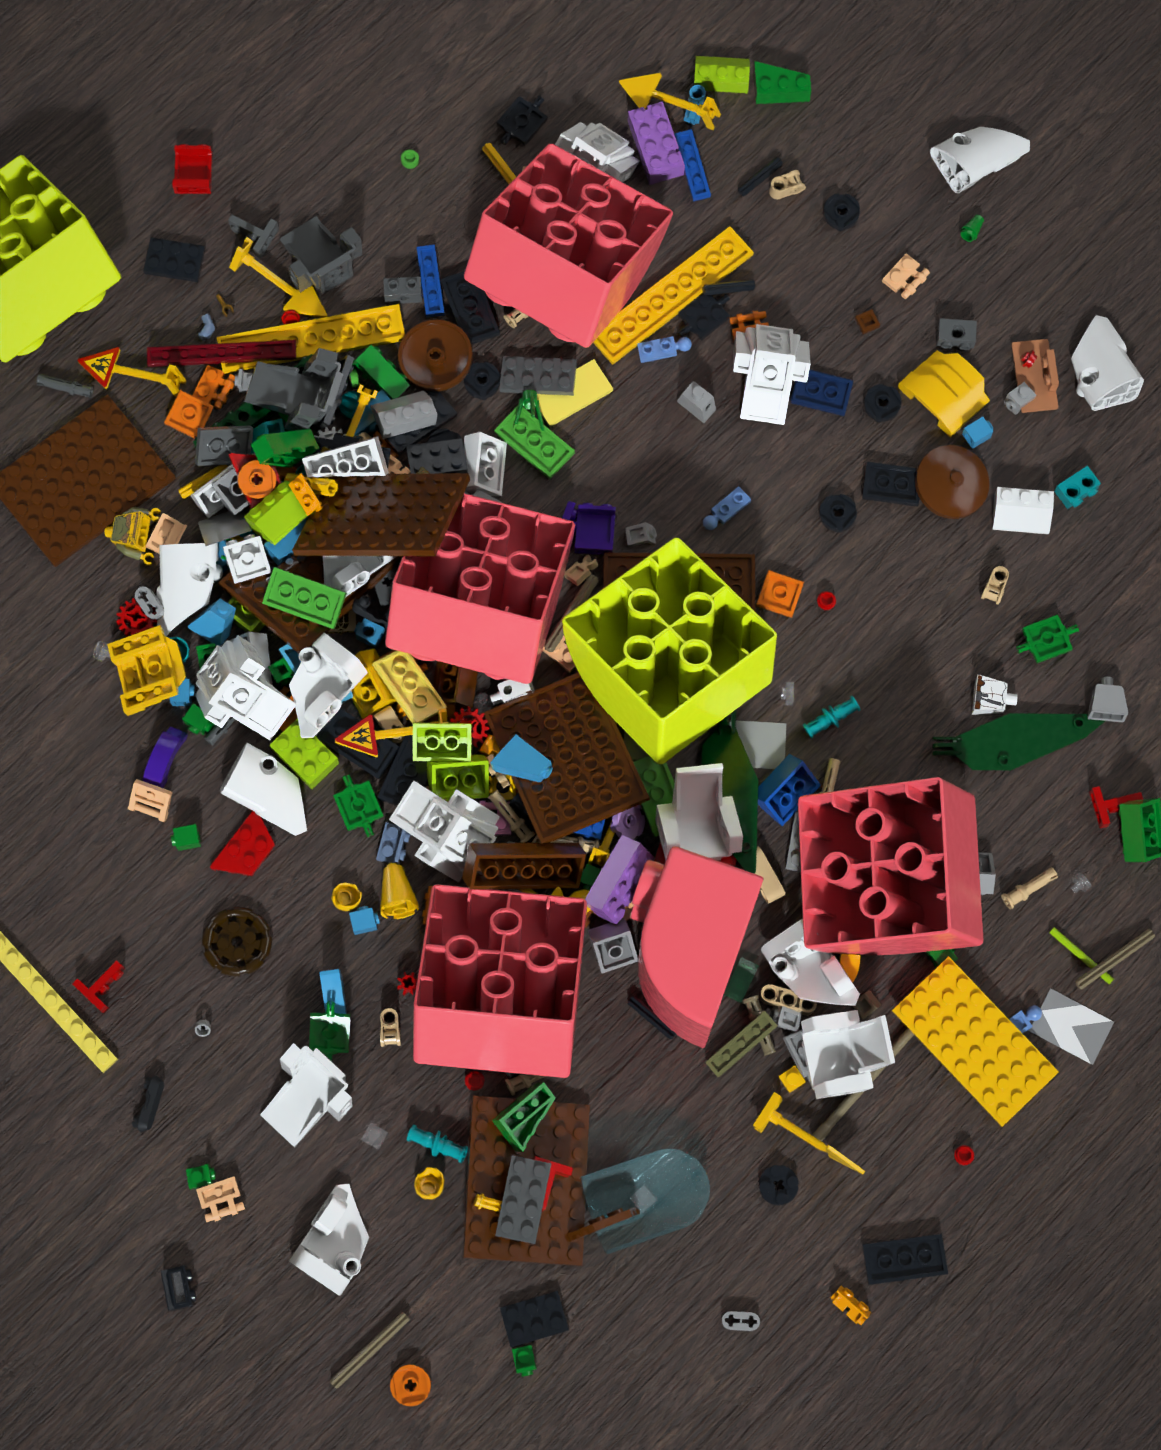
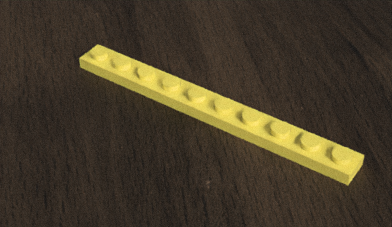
(55, 1005)

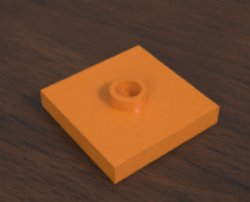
(188, 414)
(780, 594)

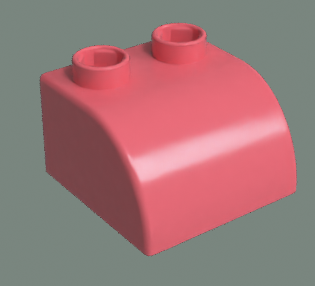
(566, 245)
(485, 591)
(890, 869)
(690, 936)
(499, 981)

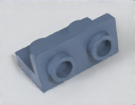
(392, 844)

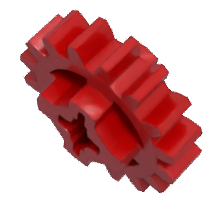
(133, 614)
(460, 717)

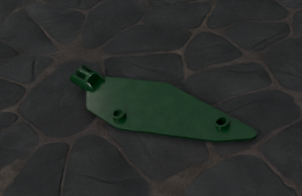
(1015, 739)
(737, 781)

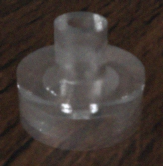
(101, 651)
(483, 707)
(1081, 882)

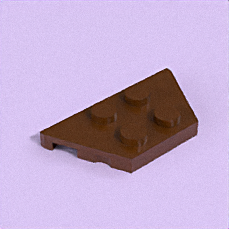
(600, 1222)

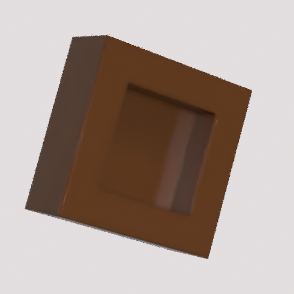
(867, 321)

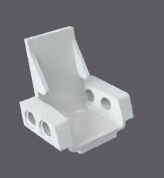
(600, 148)
(771, 362)
(233, 687)
(699, 815)
(444, 827)
(844, 1052)
(312, 1091)

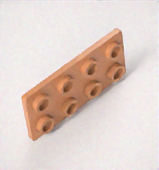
(1040, 377)

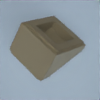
(867, 1004)

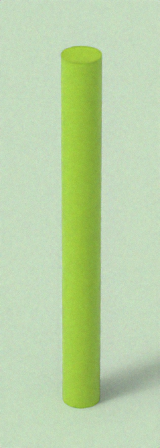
(1078, 953)

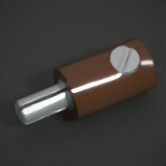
(290, 565)

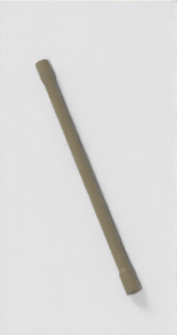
(825, 1128)

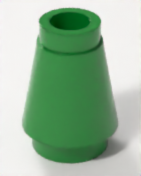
(971, 230)

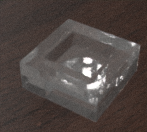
(788, 693)
(374, 1136)
(643, 1198)

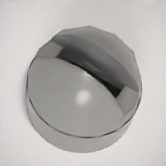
(202, 1032)

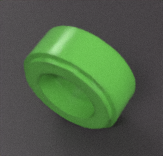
(409, 159)
(353, 379)

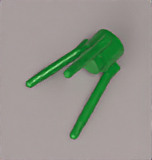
(530, 401)

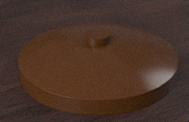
(435, 355)
(952, 482)

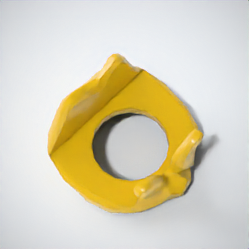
(507, 796)

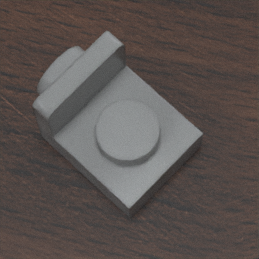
(243, 380)
(640, 534)
(786, 1018)

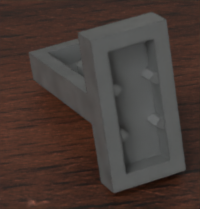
(263, 237)

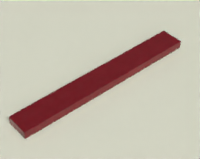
(221, 353)

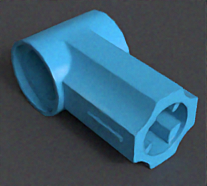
(692, 117)

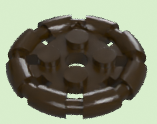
(228, 933)

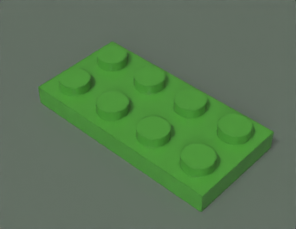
(538, 447)
(304, 597)
(658, 785)

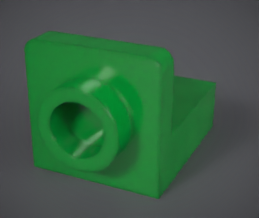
(200, 1176)
(524, 1360)

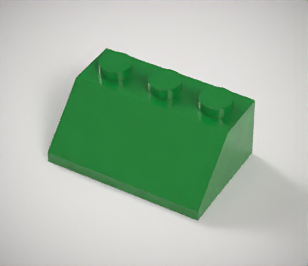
(1141, 829)

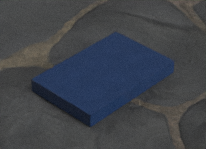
(823, 393)

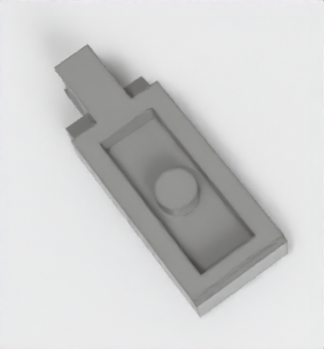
(794, 1045)

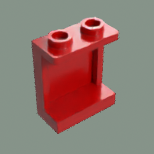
(193, 169)

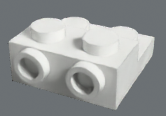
(246, 558)

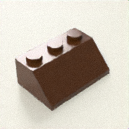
(455, 684)

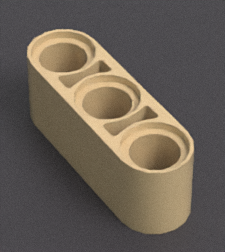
(771, 887)
(779, 993)

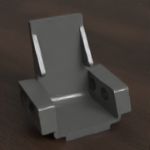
(319, 257)
(300, 396)

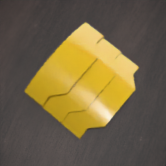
(947, 389)
(147, 668)

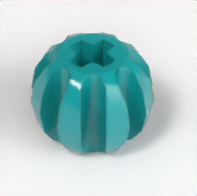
(349, 403)

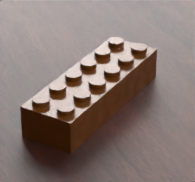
(523, 865)

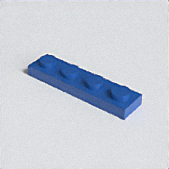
(693, 166)
(430, 281)

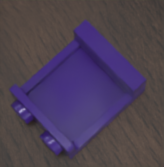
(595, 529)

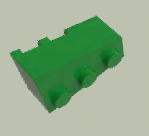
(780, 85)
(381, 372)
(284, 448)
(523, 1115)

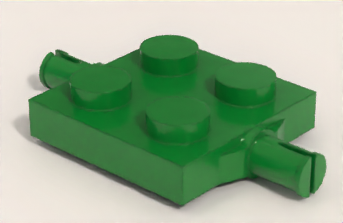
(1047, 639)
(358, 805)
(329, 1032)

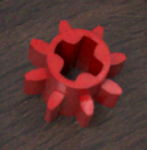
(406, 978)

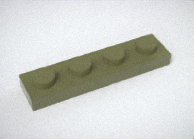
(741, 1044)

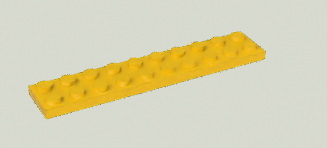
(672, 294)
(331, 333)

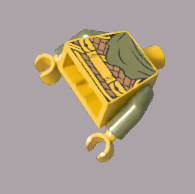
(131, 532)

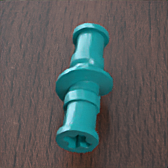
(831, 717)
(437, 1144)

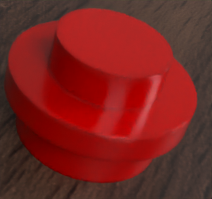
(290, 316)
(1028, 359)
(826, 600)
(474, 1080)
(964, 1155)

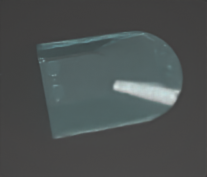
(671, 1176)

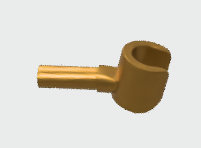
(224, 306)

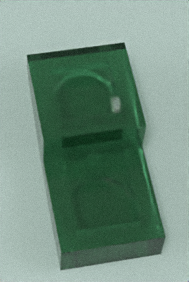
(741, 980)

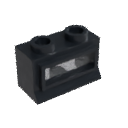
(178, 1288)

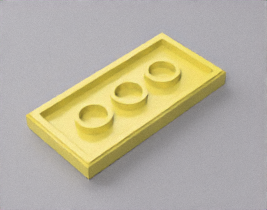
(589, 387)
(409, 686)

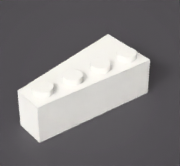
(355, 459)

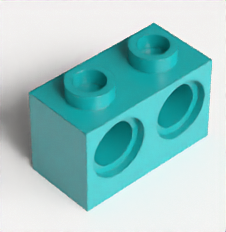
(1075, 485)

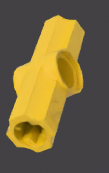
(319, 485)

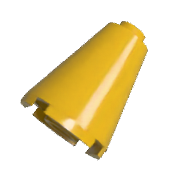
(396, 893)

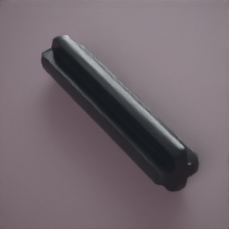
(760, 176)
(728, 287)
(650, 1016)

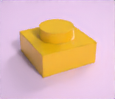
(792, 1079)

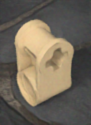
(790, 184)
(995, 588)
(389, 720)
(390, 1029)

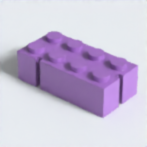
(656, 143)
(618, 880)

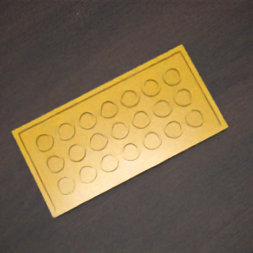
(975, 1041)

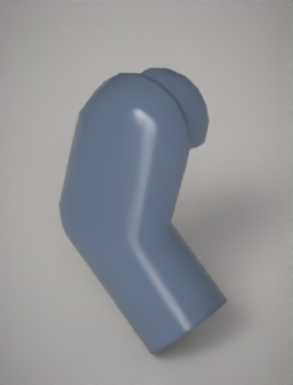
(208, 329)

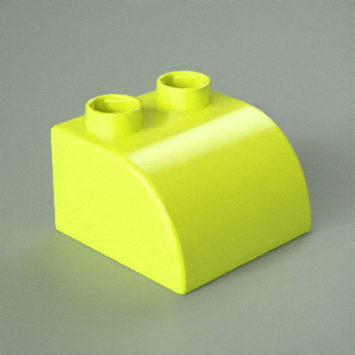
(47, 259)
(670, 649)

